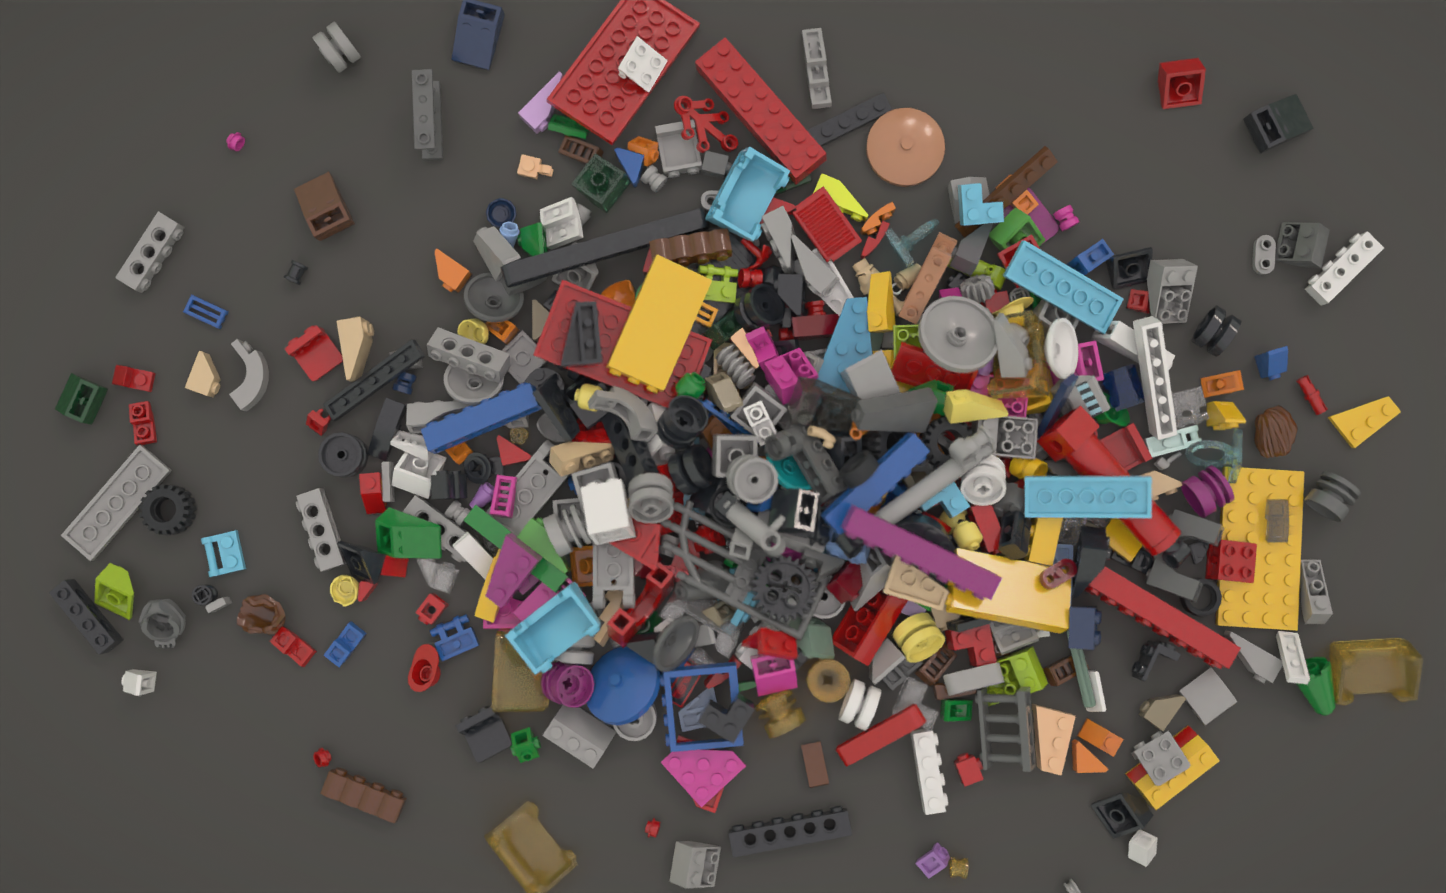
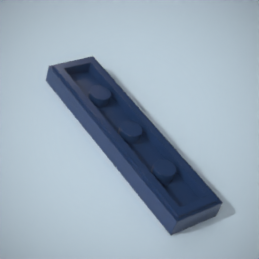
(1057, 404)

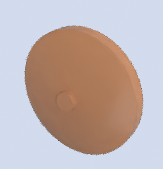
(905, 147)

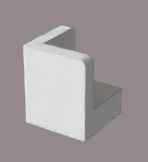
(1142, 847)

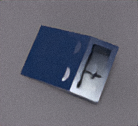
(477, 33)
(1083, 627)

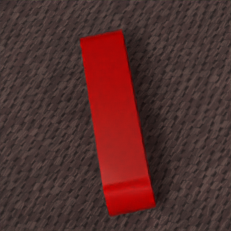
(881, 734)

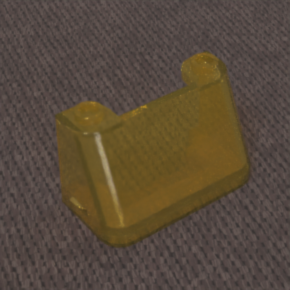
(1036, 381)
(1375, 668)
(514, 682)
(530, 850)

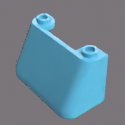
(747, 193)
(554, 628)

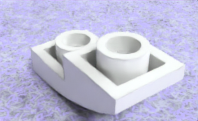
(760, 421)

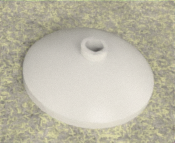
(1061, 348)

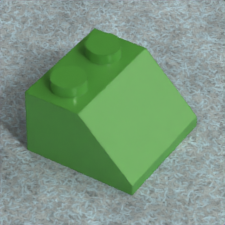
(1015, 227)

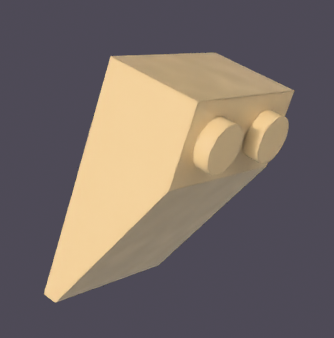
(355, 343)

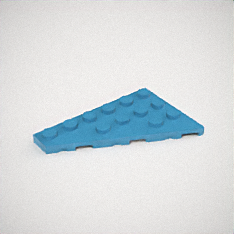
(848, 342)

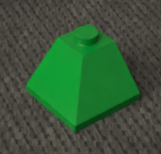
(533, 239)

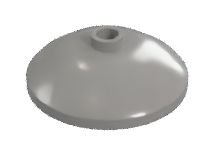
(460, 386)

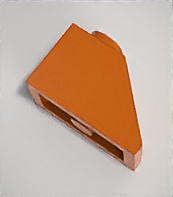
(450, 272)

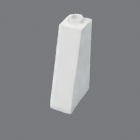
(1122, 340)

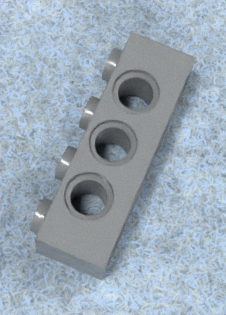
(140, 255)
(455, 350)
(419, 506)
(325, 518)

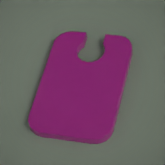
(1041, 218)

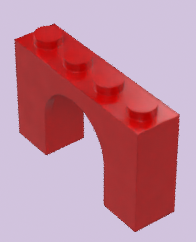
(626, 624)

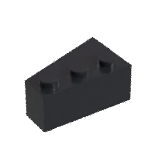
(583, 337)

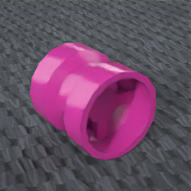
(1066, 218)

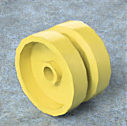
(918, 637)

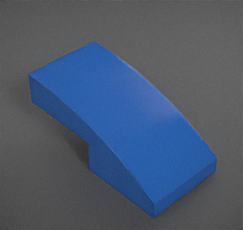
(345, 644)

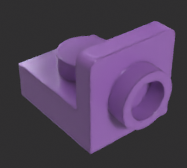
(933, 861)

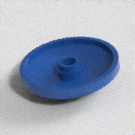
(623, 686)

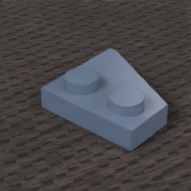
(691, 712)

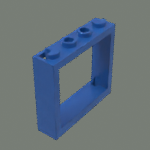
(668, 702)

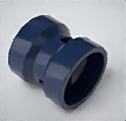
(402, 386)

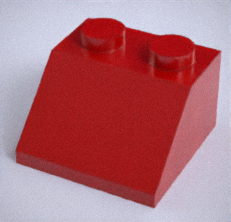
(1181, 83)

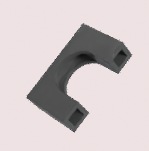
(1165, 577)

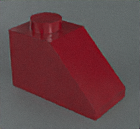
(846, 582)

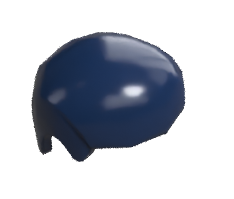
(500, 211)

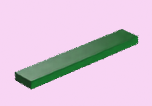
(496, 533)

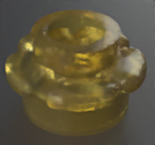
(515, 439)

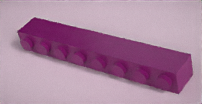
(920, 552)

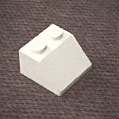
(415, 473)

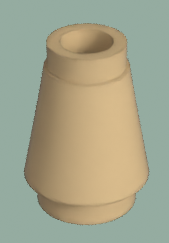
(907, 276)

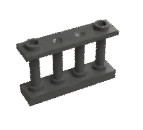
(427, 114)
(1023, 719)

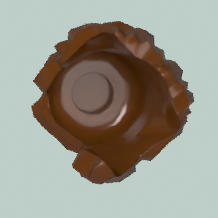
(1275, 432)
(261, 615)

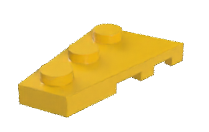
(1363, 421)

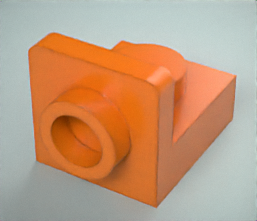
(645, 147)

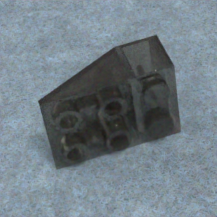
(821, 405)

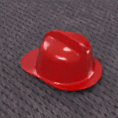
(424, 669)

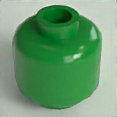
(691, 385)

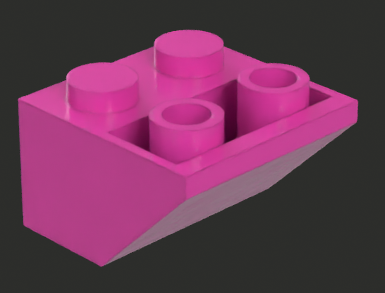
(784, 372)
(773, 674)

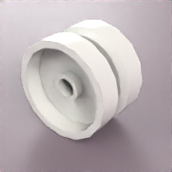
(985, 482)
(860, 705)

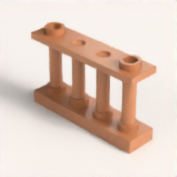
(928, 278)

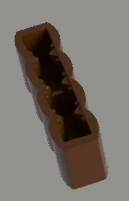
(694, 248)
(363, 795)

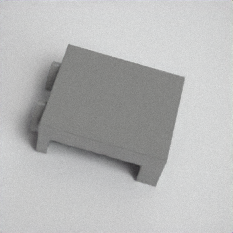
(678, 154)

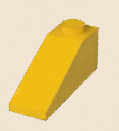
(881, 303)

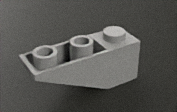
(1314, 593)

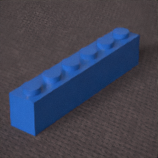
(480, 418)
(892, 467)

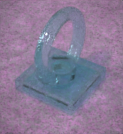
(903, 244)
(1231, 454)

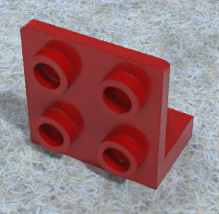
(1231, 561)

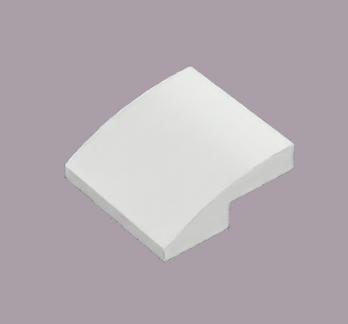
(561, 223)

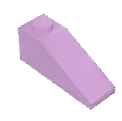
(537, 111)

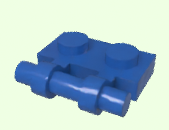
(457, 643)

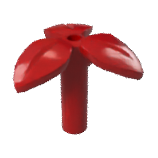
(762, 256)

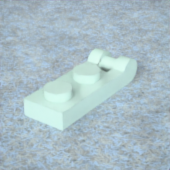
(1174, 443)

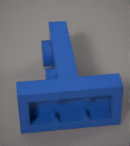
(1091, 258)

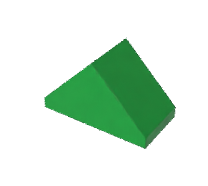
(956, 709)

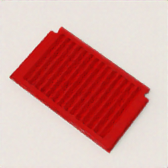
(826, 225)

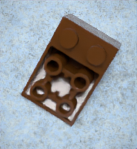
(323, 207)

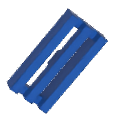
(220, 319)

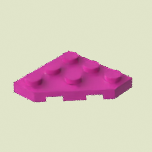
(703, 771)

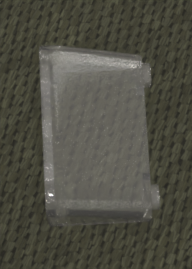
(727, 634)

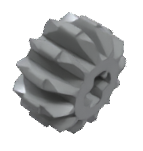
(977, 288)

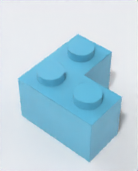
(973, 210)
(950, 499)

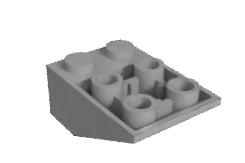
(779, 230)
(1171, 289)
(1012, 436)
(874, 576)

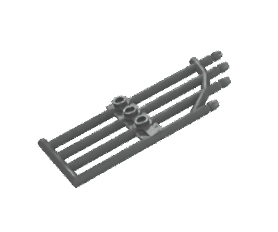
(740, 581)

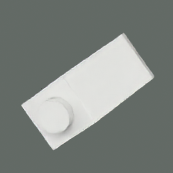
(139, 681)

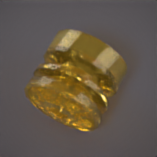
(828, 692)
(780, 714)

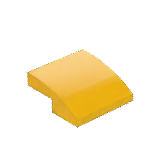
(1122, 540)

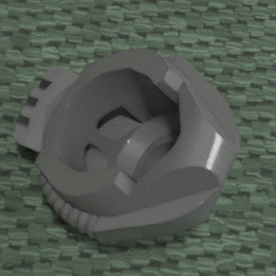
(162, 622)

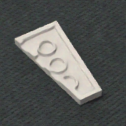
(838, 293)

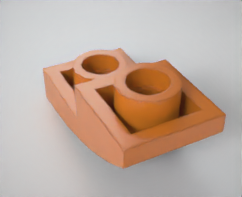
(873, 223)

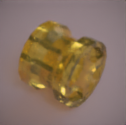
(958, 868)

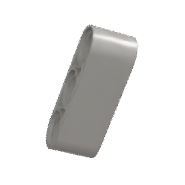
(973, 679)

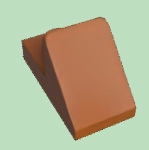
(1222, 384)
(1100, 737)

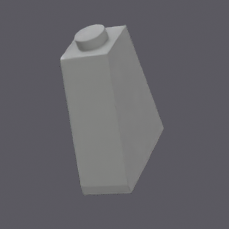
(494, 250)

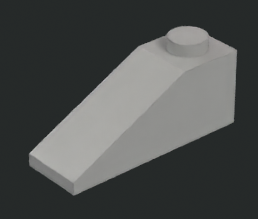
(1011, 351)
(1256, 660)

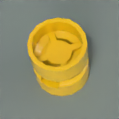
(1028, 467)

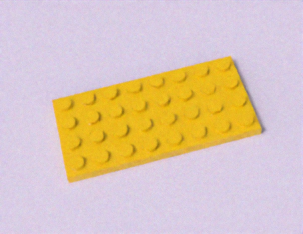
(1274, 595)

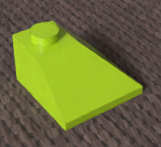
(115, 591)

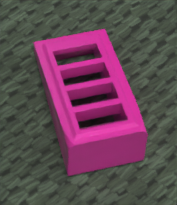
(511, 497)

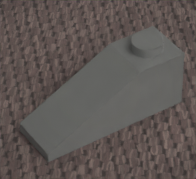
(968, 253)

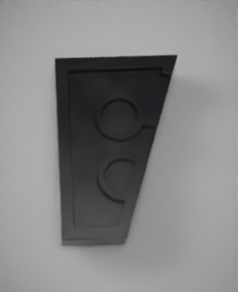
(553, 404)

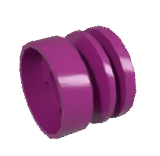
(1207, 491)
(576, 685)

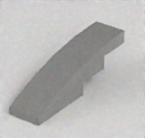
(816, 68)

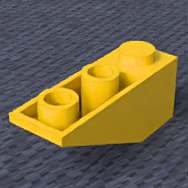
(1223, 415)

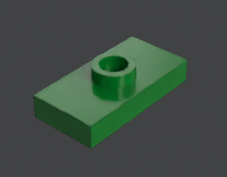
(567, 126)

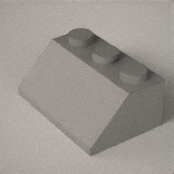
(580, 734)

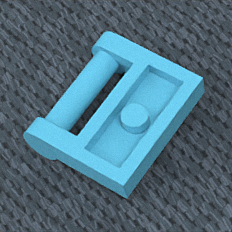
(229, 550)

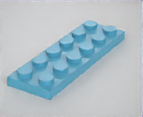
(1063, 287)
(1088, 496)

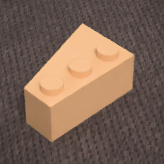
(1052, 737)

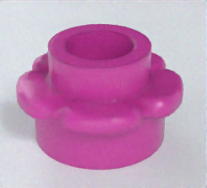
(235, 141)

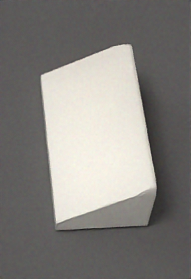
(1098, 693)

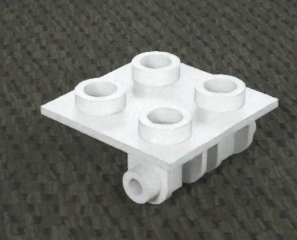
(642, 64)

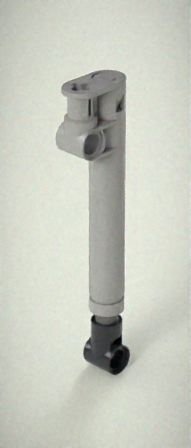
(964, 456)

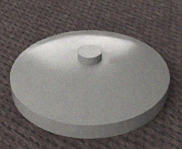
(958, 334)

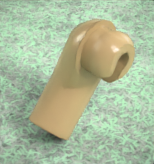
(821, 433)

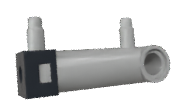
(751, 525)

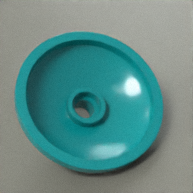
(789, 473)

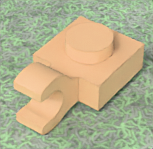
(532, 166)

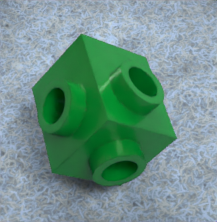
(525, 745)

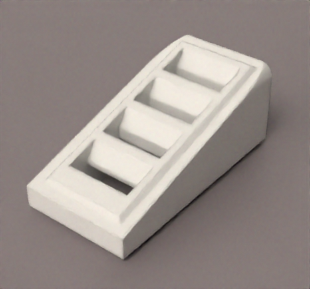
(416, 447)

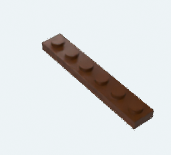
(1016, 184)

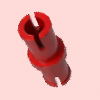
(1312, 395)

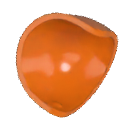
(621, 292)

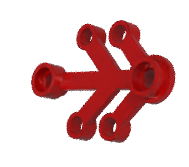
(703, 123)

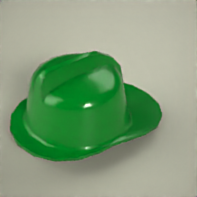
(1111, 416)

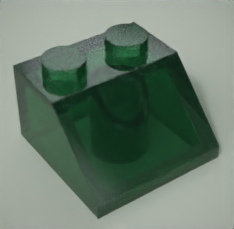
(601, 183)

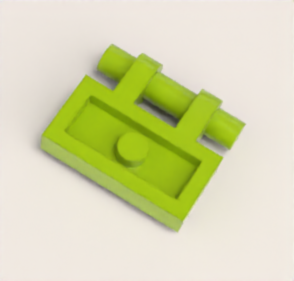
(720, 290)

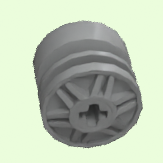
(567, 530)

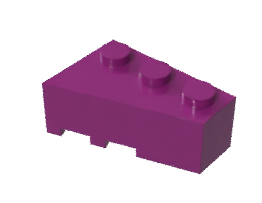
(511, 570)

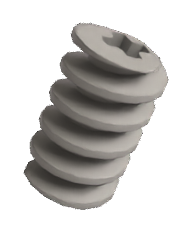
(735, 366)

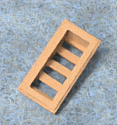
(741, 342)

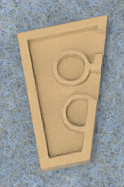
(914, 585)

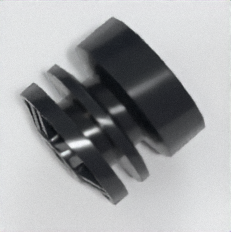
(682, 422)

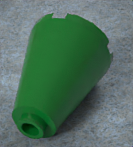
(1320, 687)

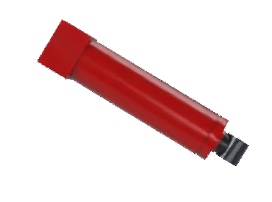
(1074, 441)

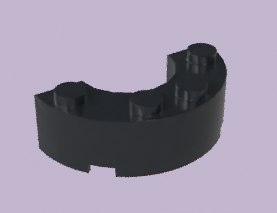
(929, 530)

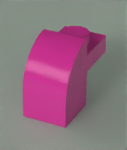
(762, 345)

